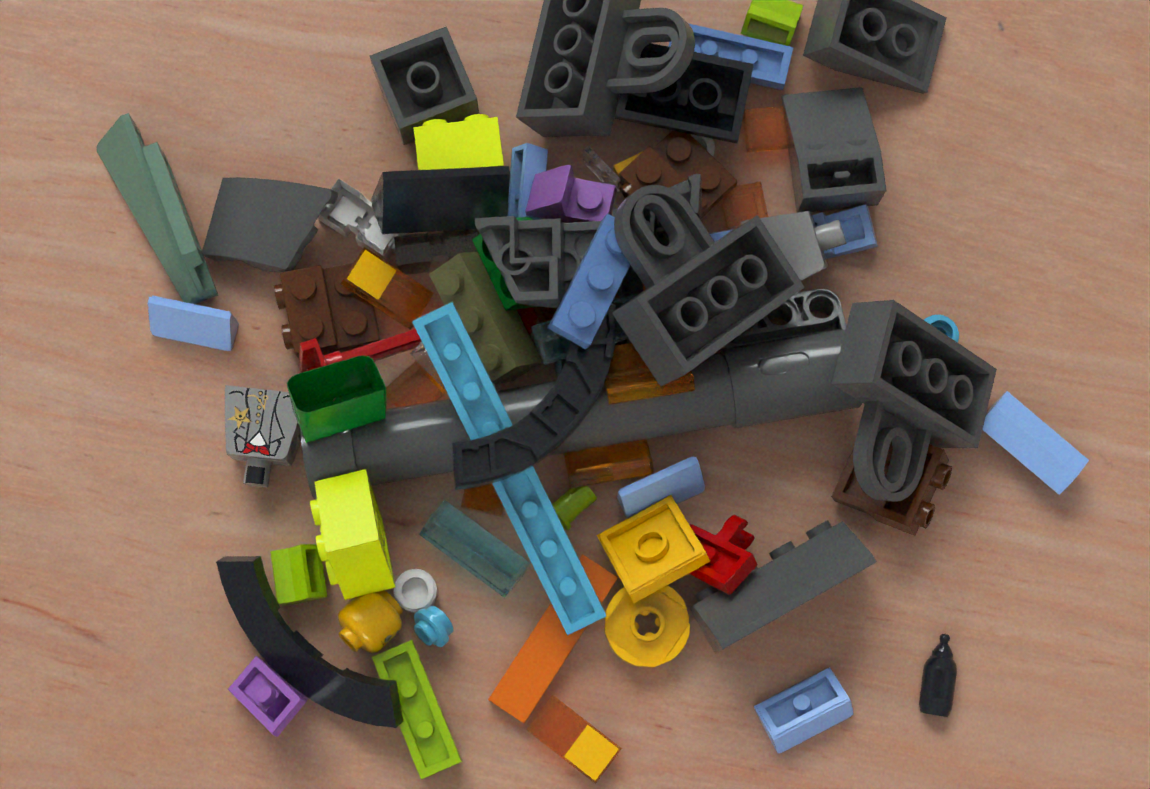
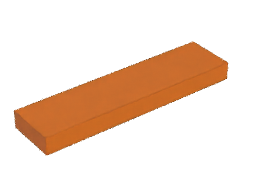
(544, 653)

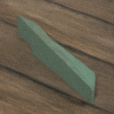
(157, 205)

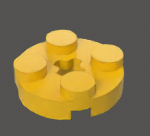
(651, 648)

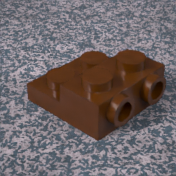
(672, 163)
(324, 310)
(905, 514)

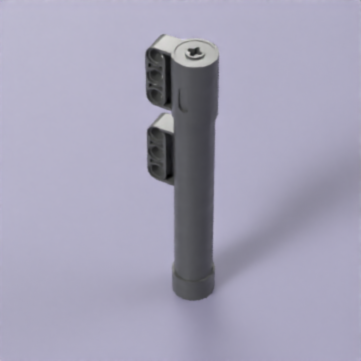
(754, 380)

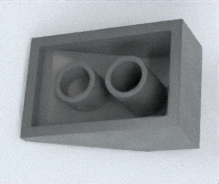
(877, 40)

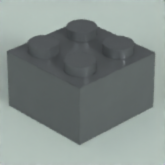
(424, 82)

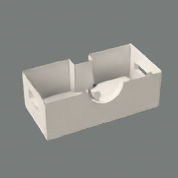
(356, 215)

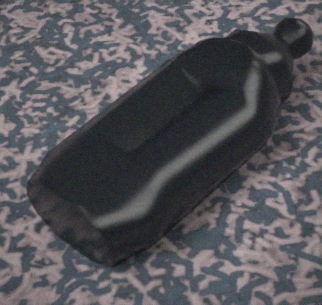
(938, 680)

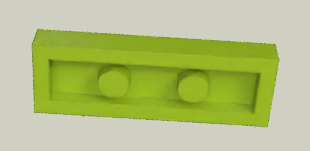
(423, 719)

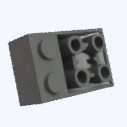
(833, 150)

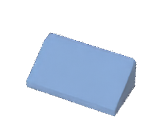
(192, 323)
(679, 480)
(804, 710)

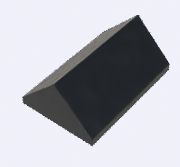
(439, 198)

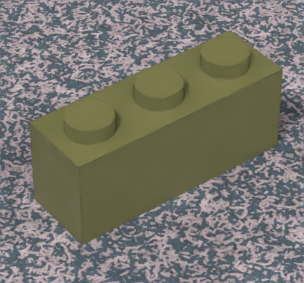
(496, 333)

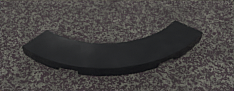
(548, 424)
(294, 658)

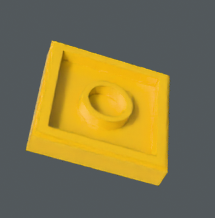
(653, 548)

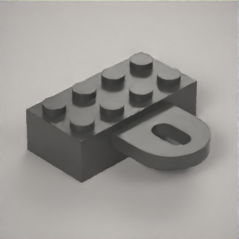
(590, 56)
(696, 288)
(914, 392)

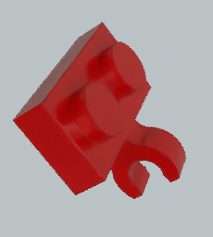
(727, 555)

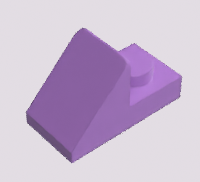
(562, 196)
(267, 695)

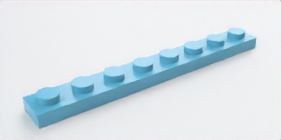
(520, 494)

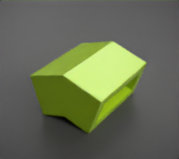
(772, 20)
(298, 574)

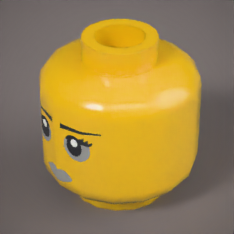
(370, 621)

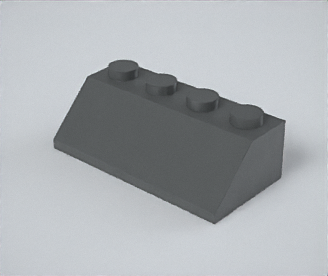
(781, 584)

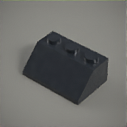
(702, 102)

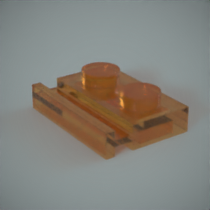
(632, 380)

